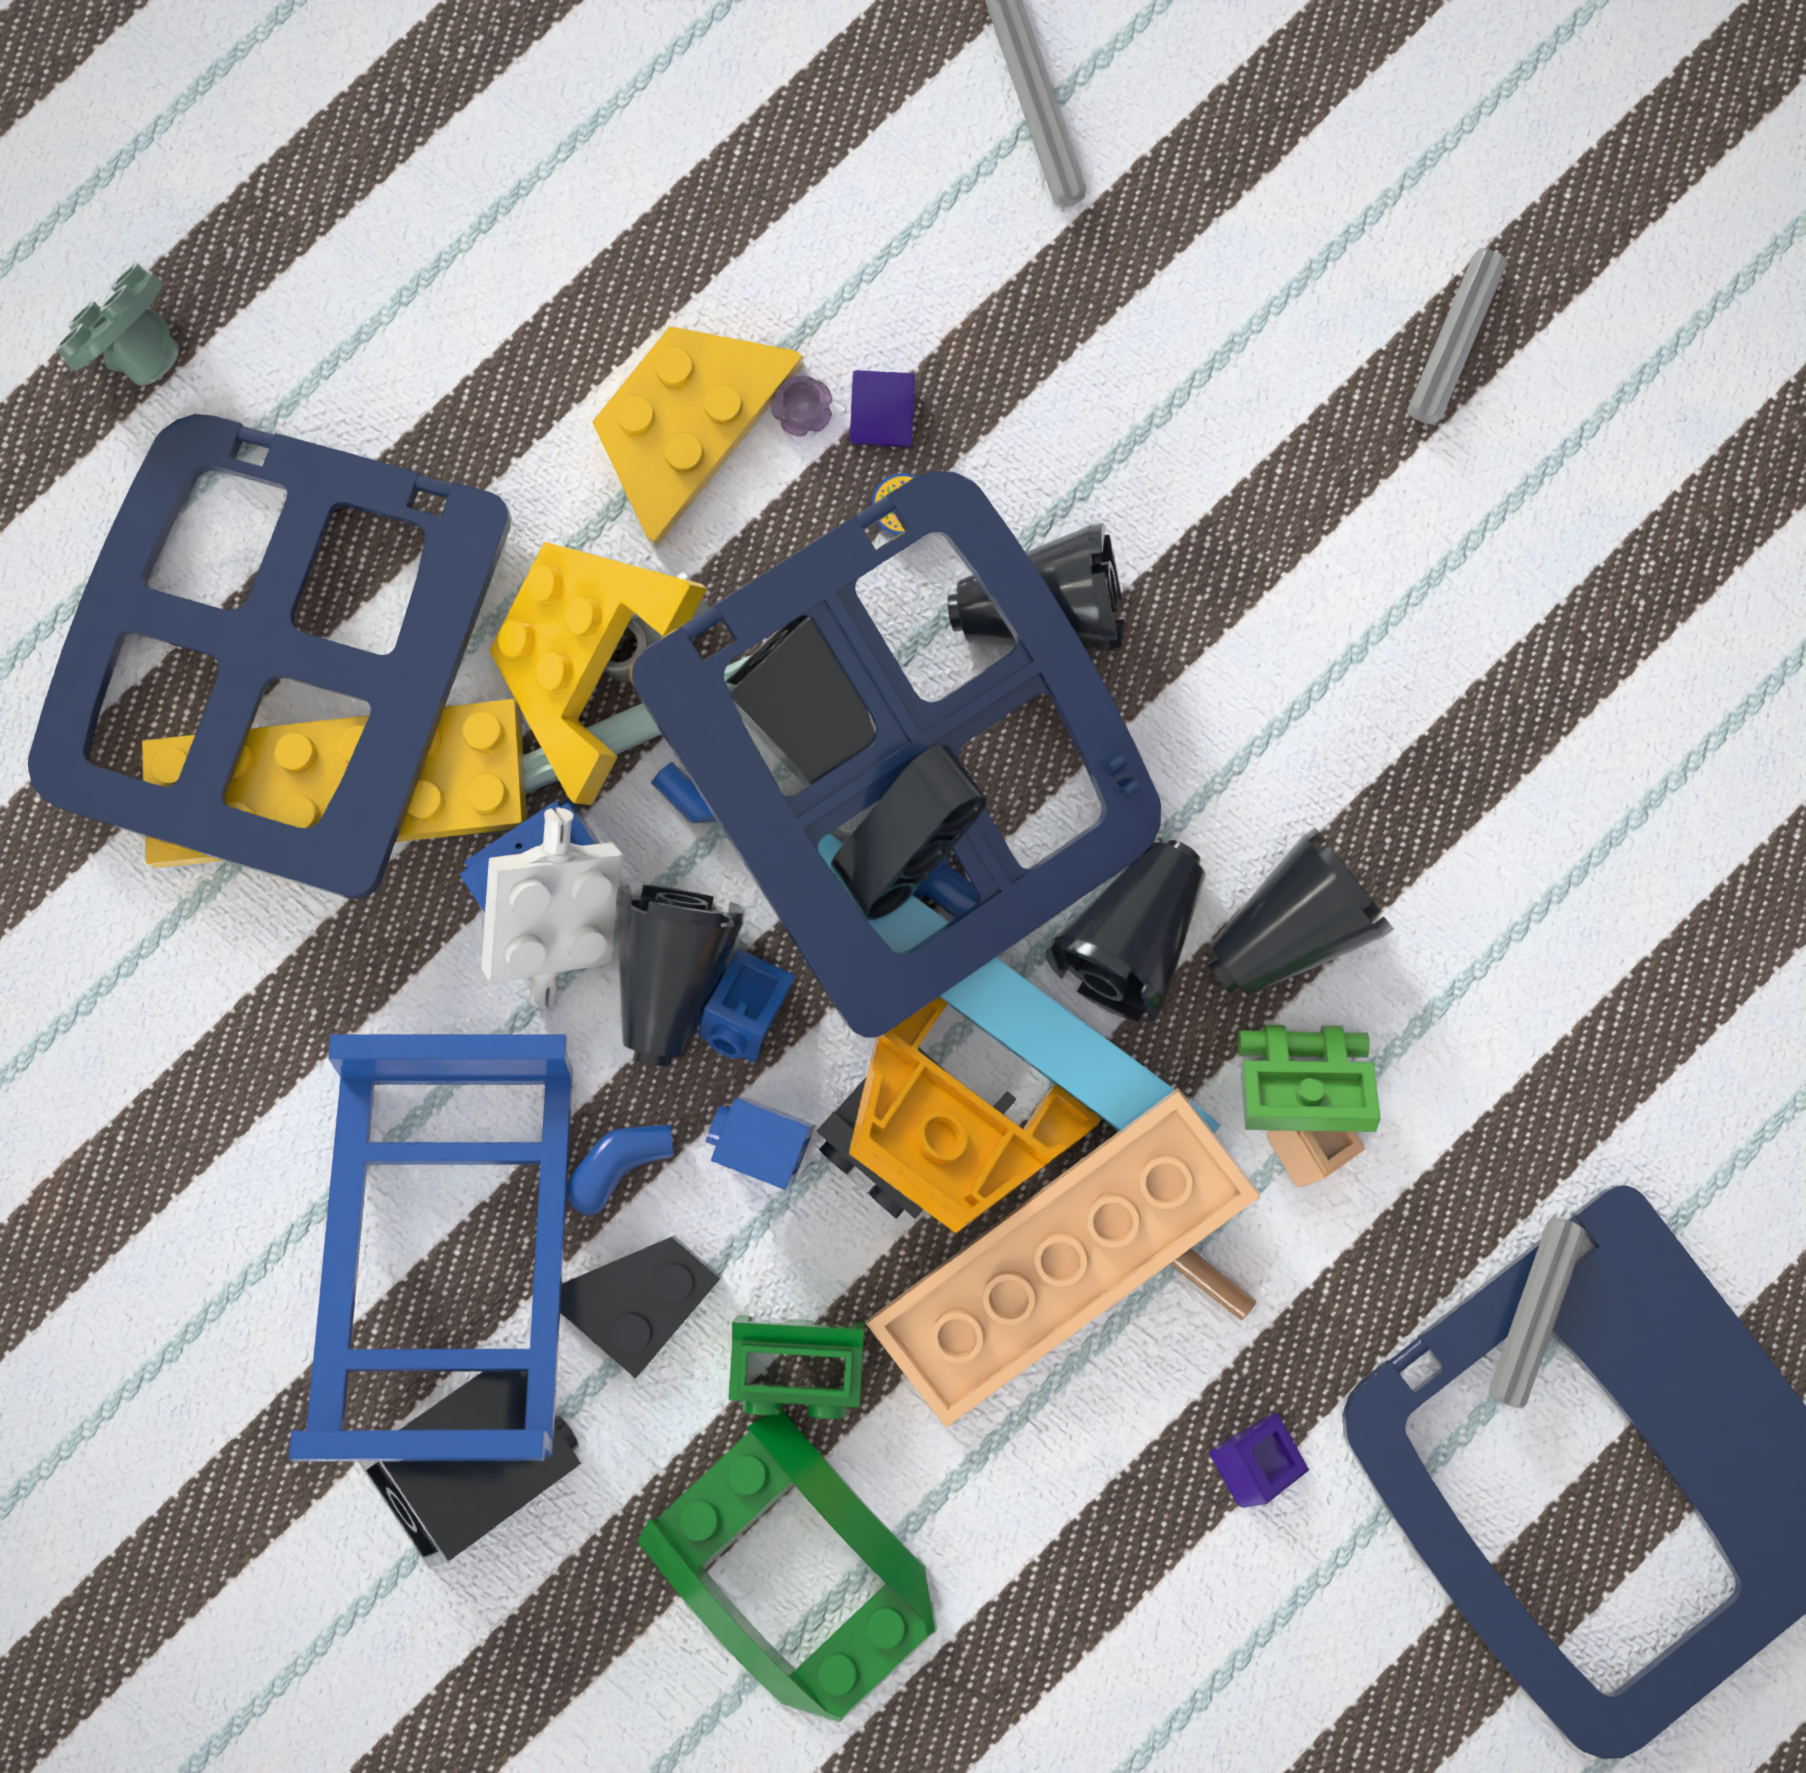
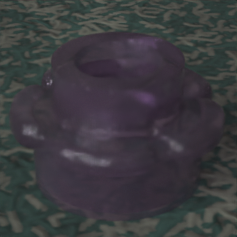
(797, 390)

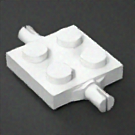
(550, 910)

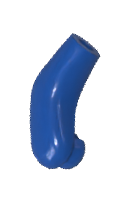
(611, 1160)

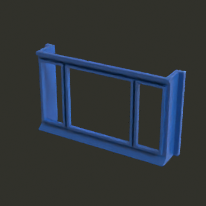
(437, 1060)

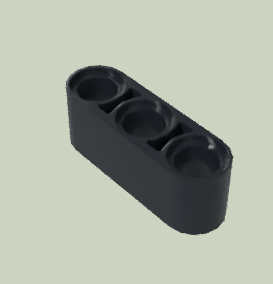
(908, 832)

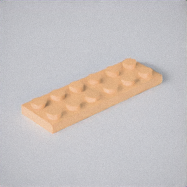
(1063, 1257)

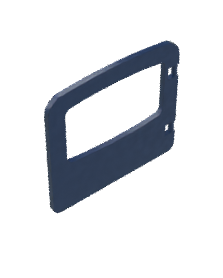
(1697, 1397)

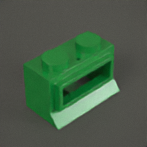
(796, 1338)

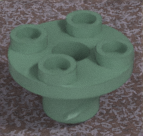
(123, 330)

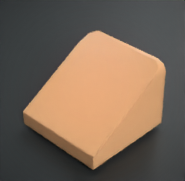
(1314, 1154)

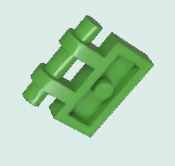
(1308, 1093)

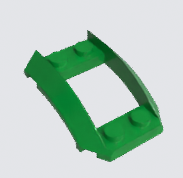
(727, 1503)

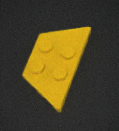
(686, 417)

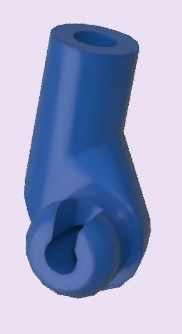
(682, 794)

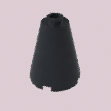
(1080, 576)
(1296, 920)
(1133, 933)
(669, 966)

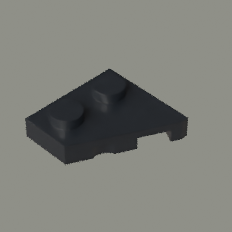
(638, 1300)

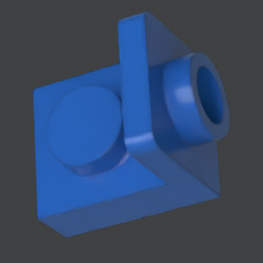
(745, 1006)

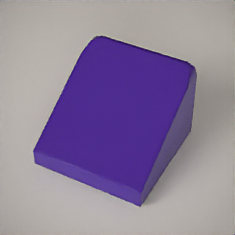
(882, 408)
(1259, 1462)

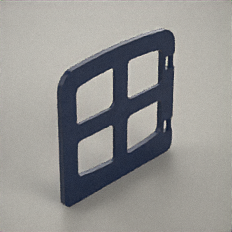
(260, 645)
(781, 833)

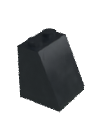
(801, 702)
(458, 1502)

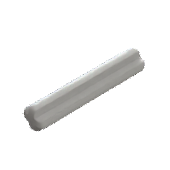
(1457, 336)
(1537, 1312)

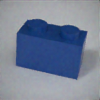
(759, 1141)

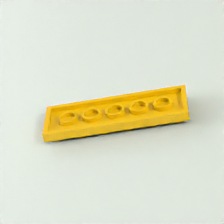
(292, 771)

